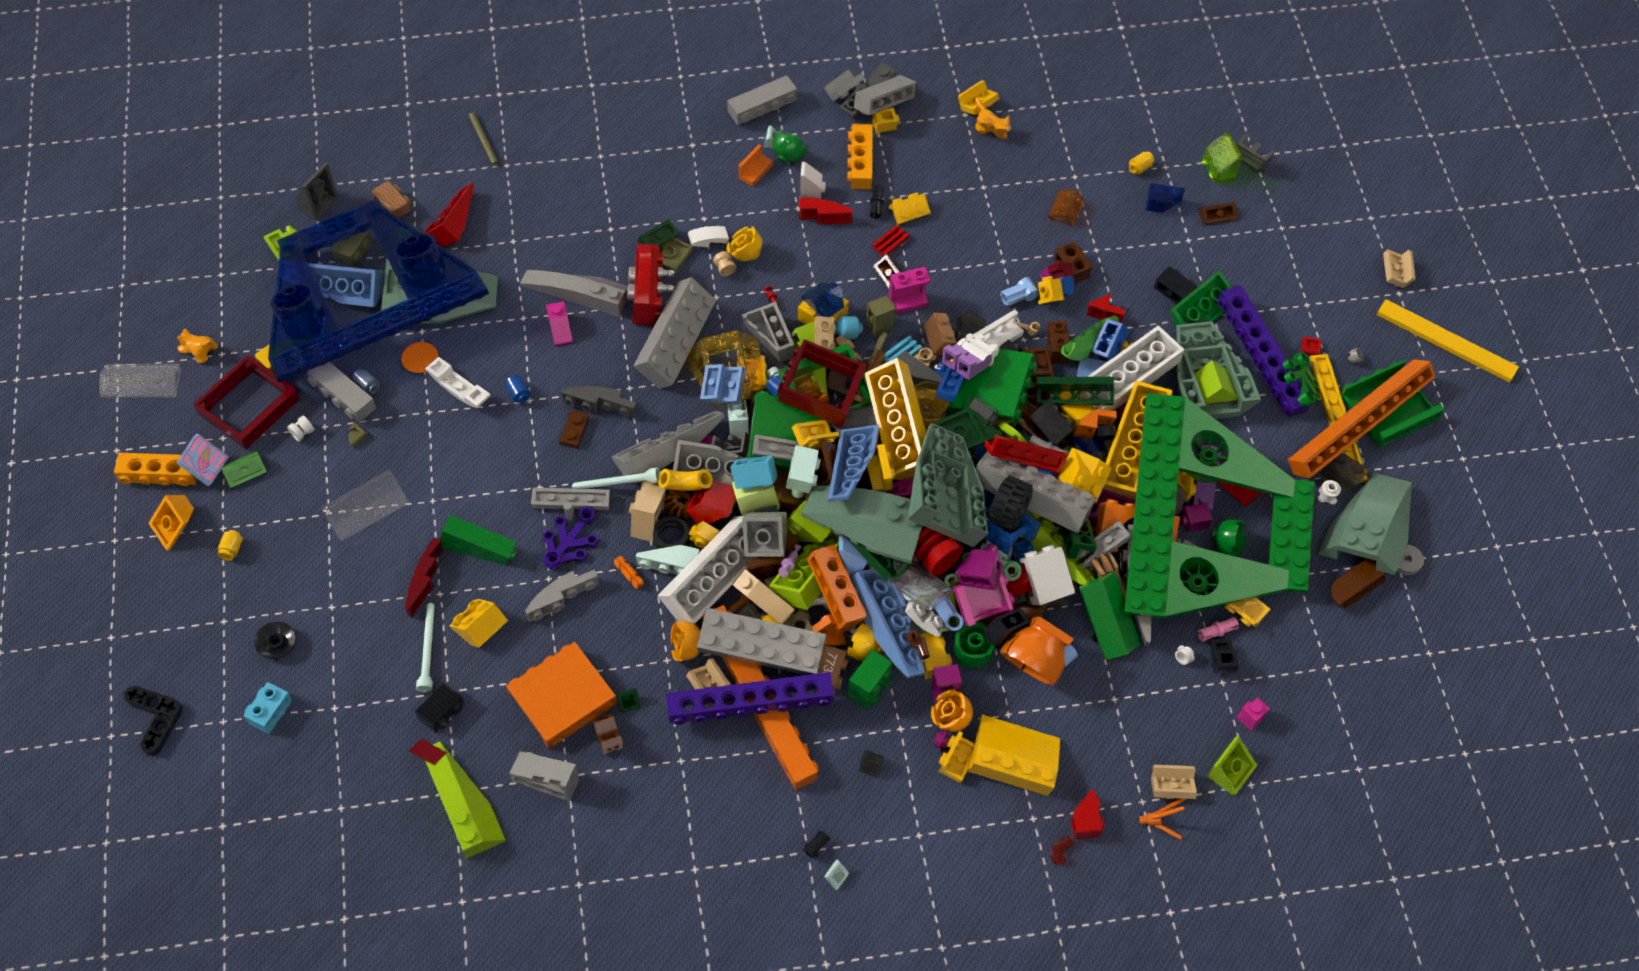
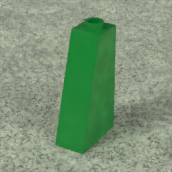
(476, 541)

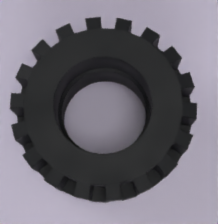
(1010, 502)

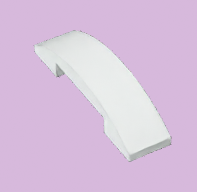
(457, 385)

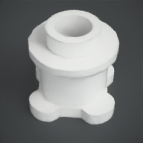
(1329, 491)

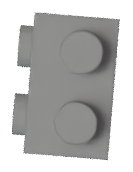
(842, 84)

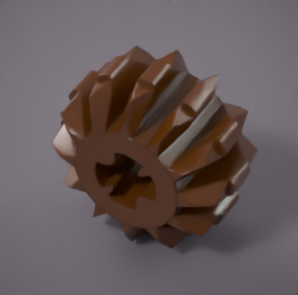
(677, 503)

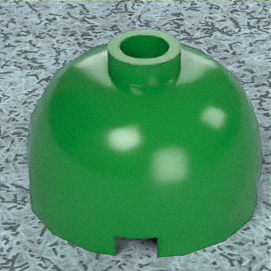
(788, 147)
(1229, 537)

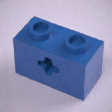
(1110, 340)

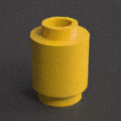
(1141, 163)
(229, 545)

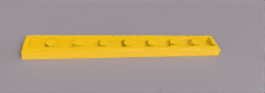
(1447, 340)
(1331, 397)

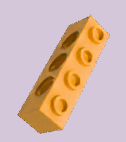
(861, 156)
(148, 464)

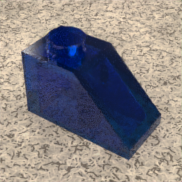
(1163, 197)

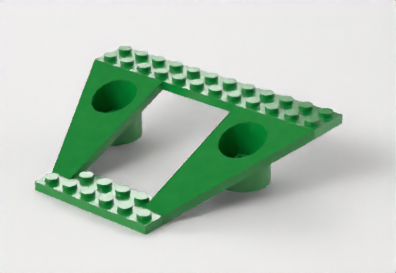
(1154, 587)

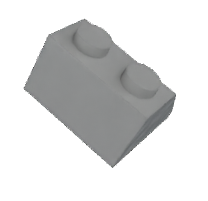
(764, 534)

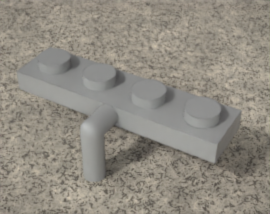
(570, 499)

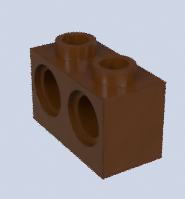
(1073, 254)

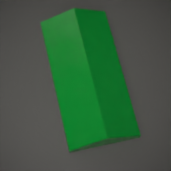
(1201, 303)
(1106, 610)

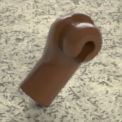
(919, 643)

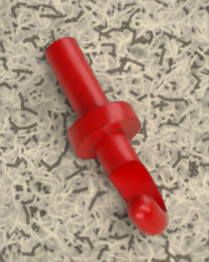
(771, 296)

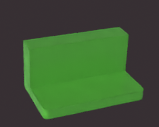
(243, 469)

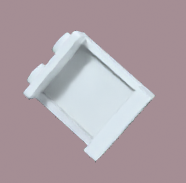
(1048, 574)

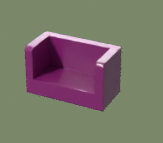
(945, 679)

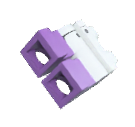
(971, 354)

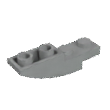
(552, 597)

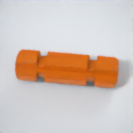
(629, 572)

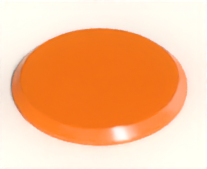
(418, 357)

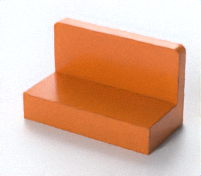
(754, 166)

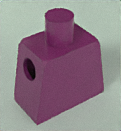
(981, 568)

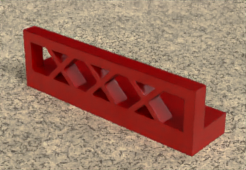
(1026, 453)

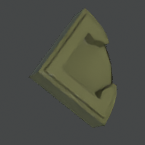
(356, 435)

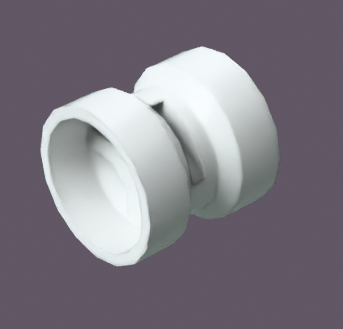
(300, 428)

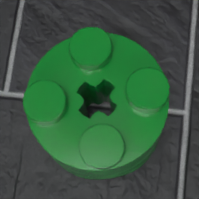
(972, 646)

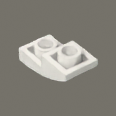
(703, 236)
(927, 621)

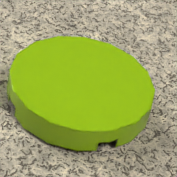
(1010, 432)

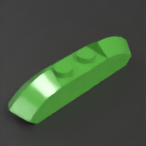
(1082, 345)

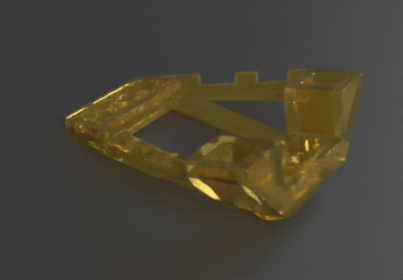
(742, 343)

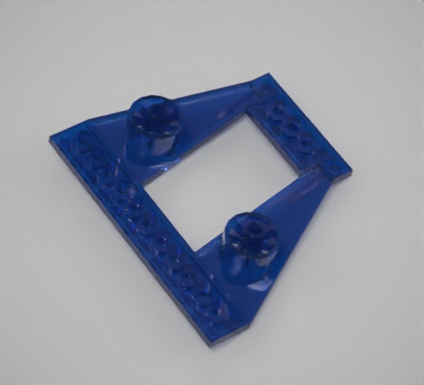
(302, 323)

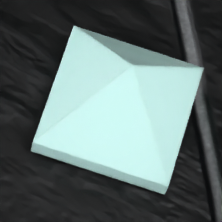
(836, 874)

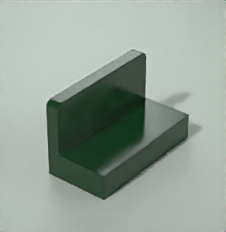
(660, 234)

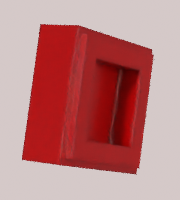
(1311, 346)

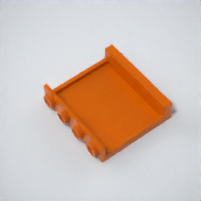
(562, 694)

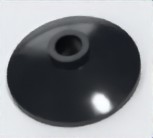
(269, 635)

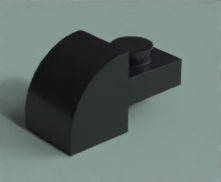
(1223, 657)

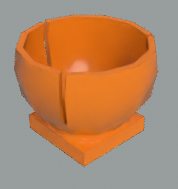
(1039, 649)

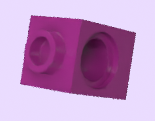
(1196, 517)

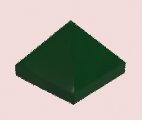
(628, 700)

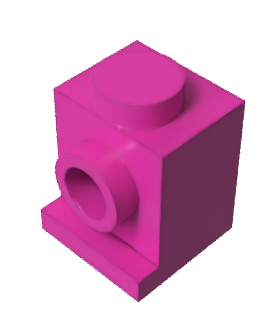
(1253, 713)

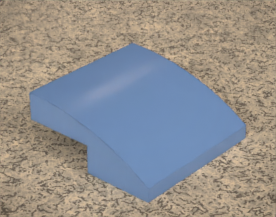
(722, 384)

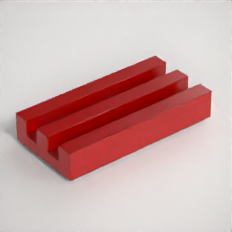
(888, 238)

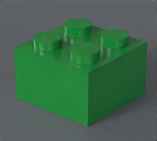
(870, 679)

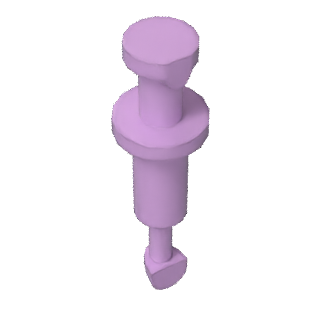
(788, 563)

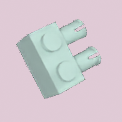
(802, 470)

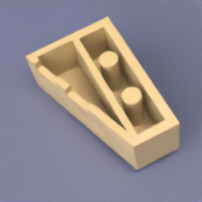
(646, 510)

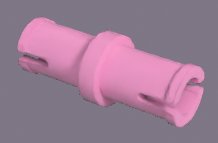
(1218, 629)

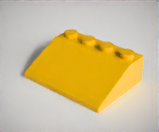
(1015, 755)

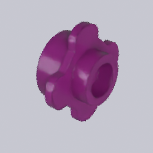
(941, 740)

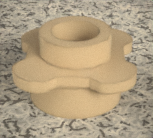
(925, 352)

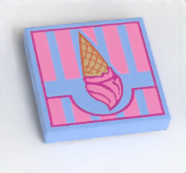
(202, 459)

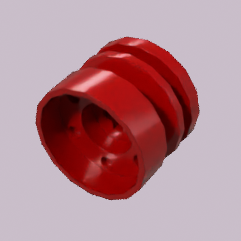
(937, 551)

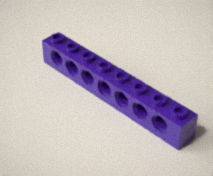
(1264, 341)
(740, 692)

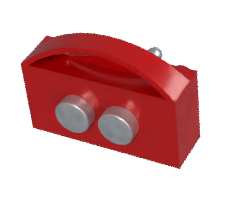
(647, 284)

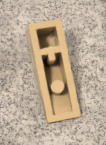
(764, 597)

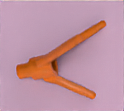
(1155, 817)

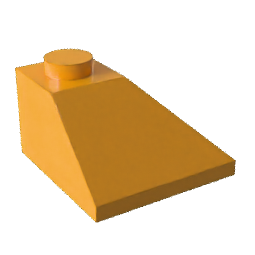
(171, 519)

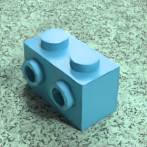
(754, 472)
(267, 707)

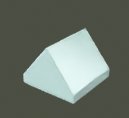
(771, 133)

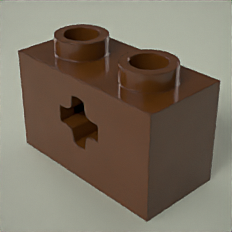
(1056, 337)

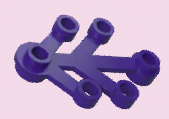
(569, 541)

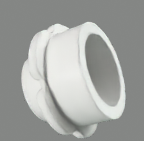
(1184, 655)

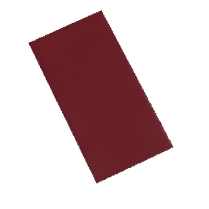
(427, 751)

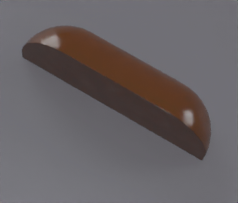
(1356, 583)

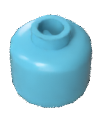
(848, 327)

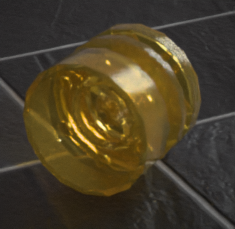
(931, 407)

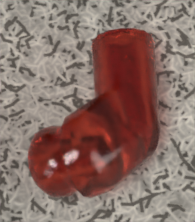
(1058, 850)

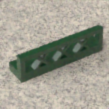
(1078, 384)
(1073, 542)
(880, 563)

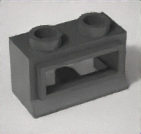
(1251, 157)
(740, 446)

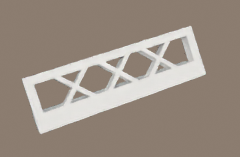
(1002, 330)

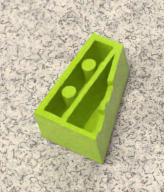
(804, 529)

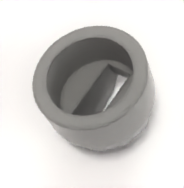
(1355, 356)

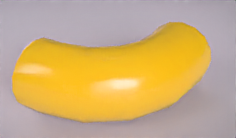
(685, 480)

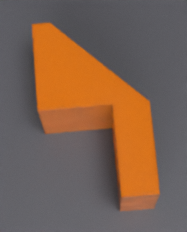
(1088, 424)

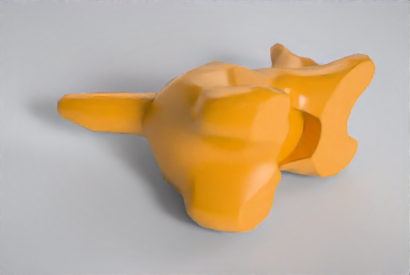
(989, 122)
(197, 345)

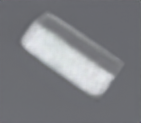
(139, 380)
(365, 505)
(920, 585)

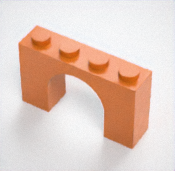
(1111, 512)

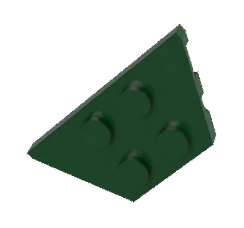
(970, 426)

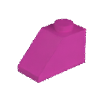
(559, 323)

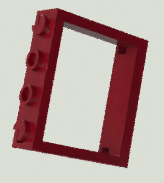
(829, 360)
(263, 421)

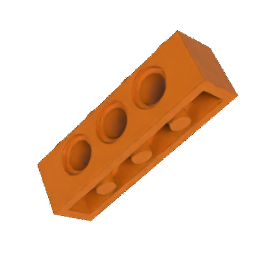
(827, 580)

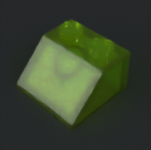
(1222, 159)

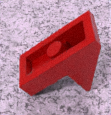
(1101, 309)

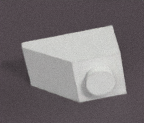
(811, 182)

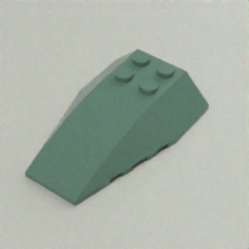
(1203, 344)
(868, 518)
(1373, 524)

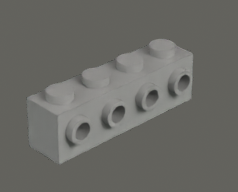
(884, 95)
(762, 100)
(342, 391)

